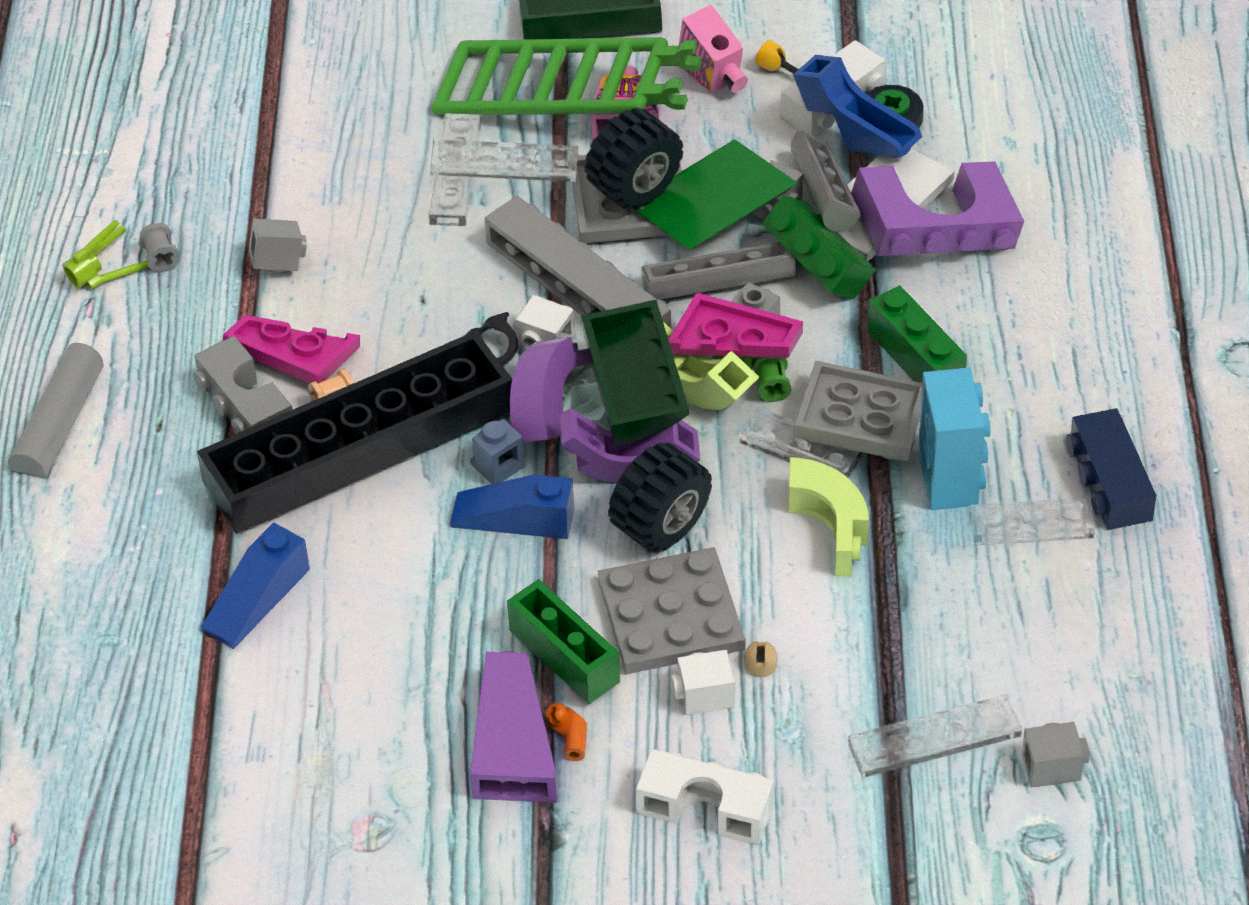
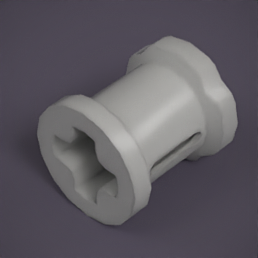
(157, 241)

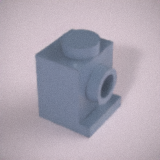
(495, 440)

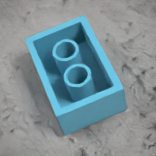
(952, 438)

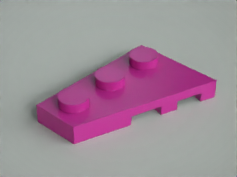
(723, 326)
(295, 352)

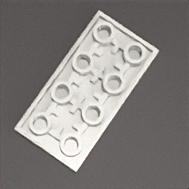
(922, 181)

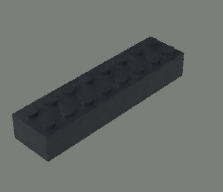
(355, 431)

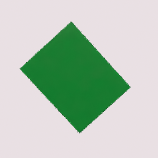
(715, 194)

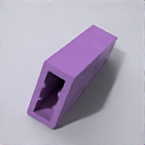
(511, 739)

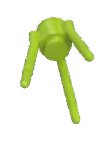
(84, 264)

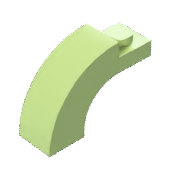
(712, 382)
(836, 501)

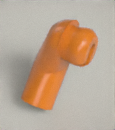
(570, 727)

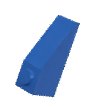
(518, 506)
(257, 585)

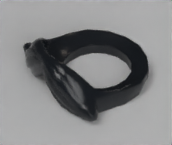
(499, 323)

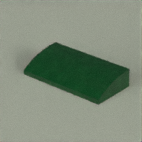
(588, 18)
(634, 371)

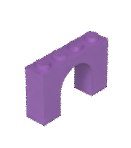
(904, 228)

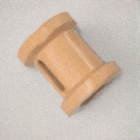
(330, 385)

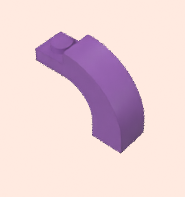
(539, 387)
(604, 461)

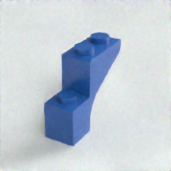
(861, 119)

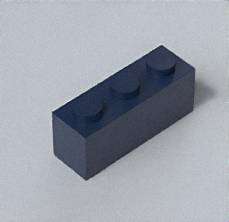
(1111, 469)

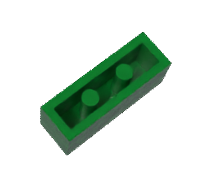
(817, 248)
(911, 335)
(563, 641)

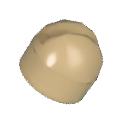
(756, 668)

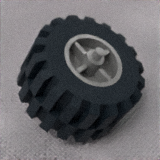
(633, 158)
(660, 497)

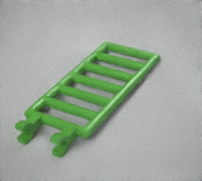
(646, 92)

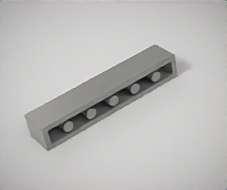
(561, 261)

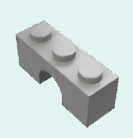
(226, 374)

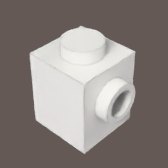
(543, 321)
(704, 682)

